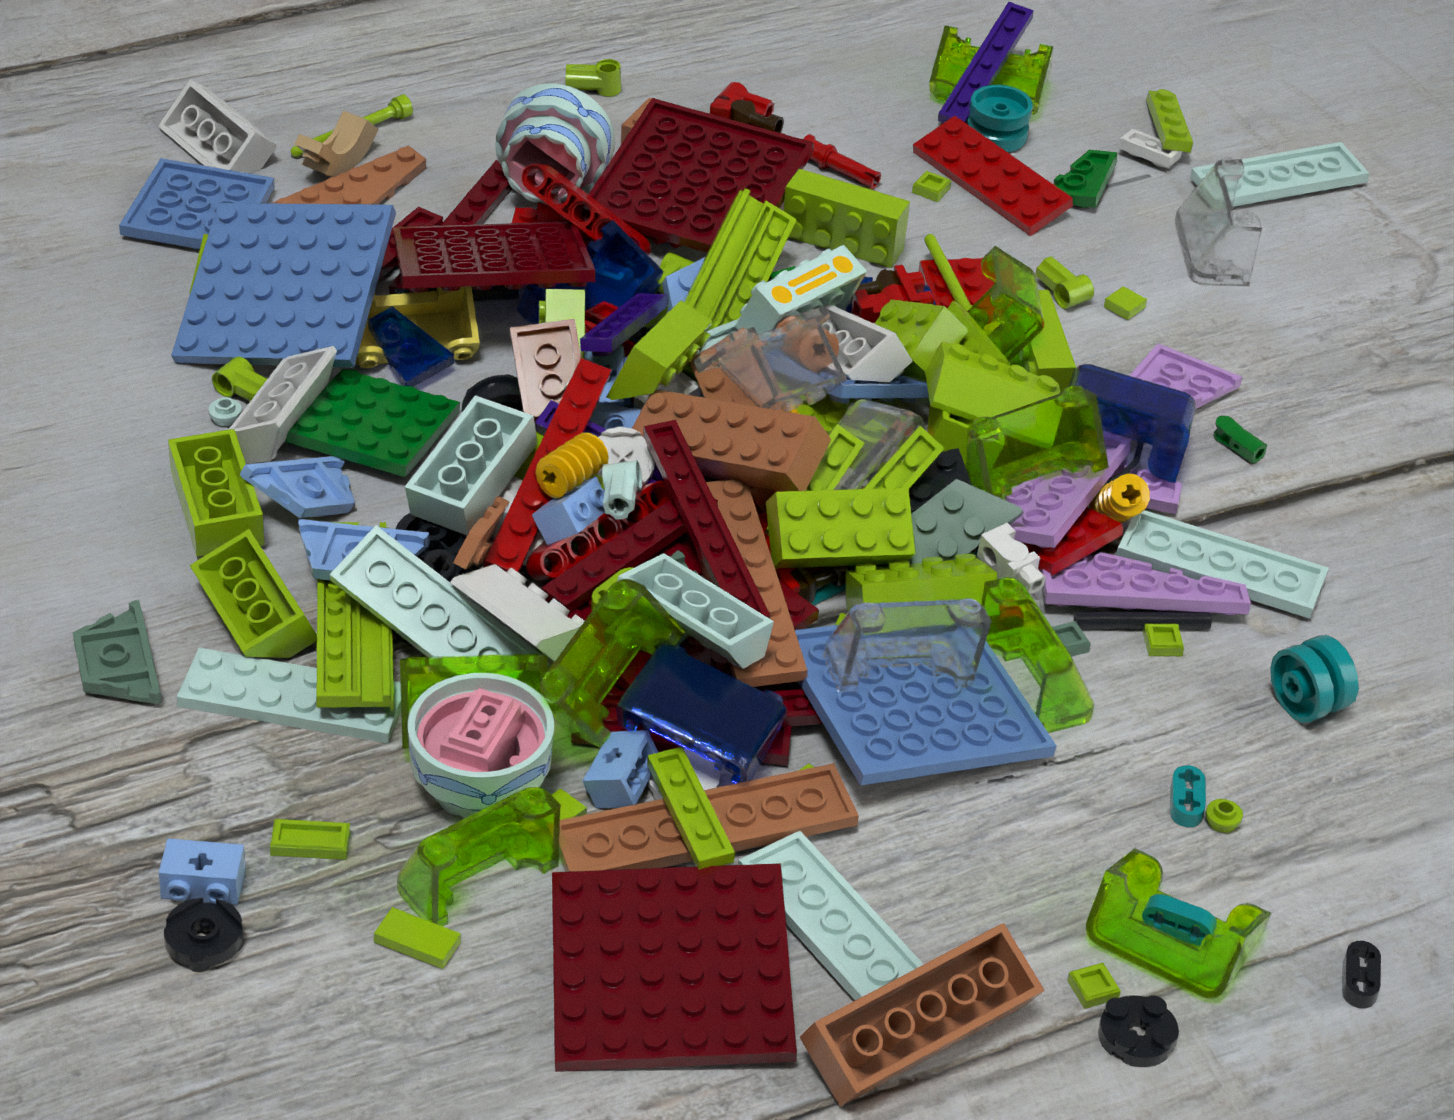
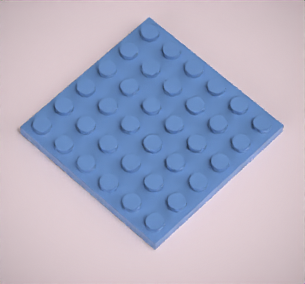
(284, 282)
(921, 724)

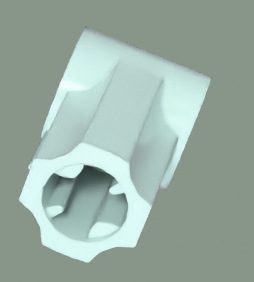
(620, 487)

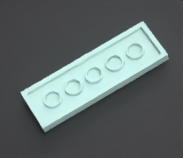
(1294, 173)
(1268, 574)
(421, 602)
(277, 695)
(835, 918)

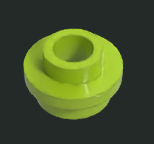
(1223, 815)

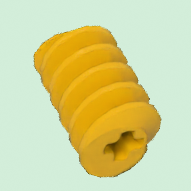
(571, 464)
(1122, 498)

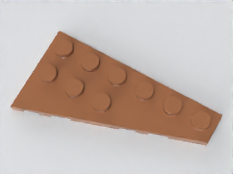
(364, 183)

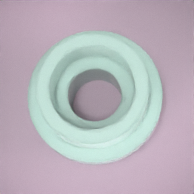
(225, 411)

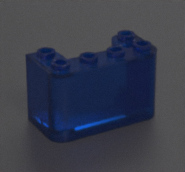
(1142, 413)

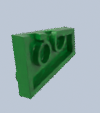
(1088, 177)

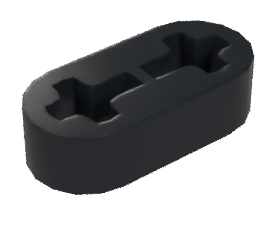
(1354, 973)

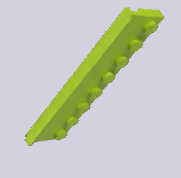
(738, 260)
(351, 651)

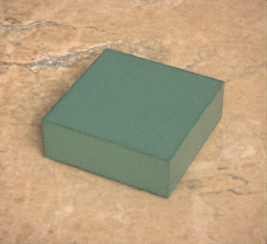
(1073, 638)

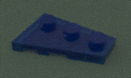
(408, 348)

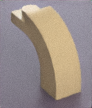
(342, 148)

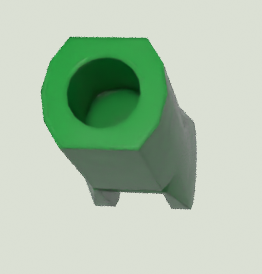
(1239, 439)

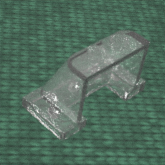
(780, 364)

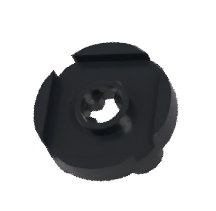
(208, 950)
(1143, 1012)

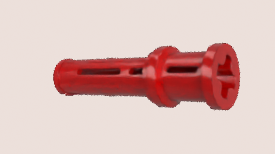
(828, 157)

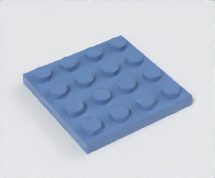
(183, 198)
(902, 388)

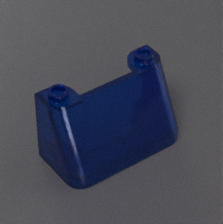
(620, 273)
(703, 711)

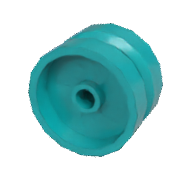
(1001, 115)
(1314, 678)

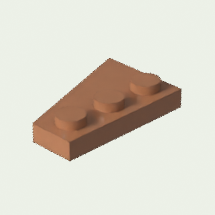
(478, 539)

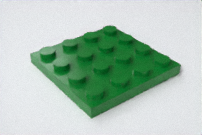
(373, 422)

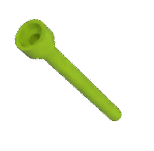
(399, 107)
(946, 271)

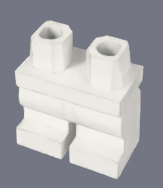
(1011, 558)

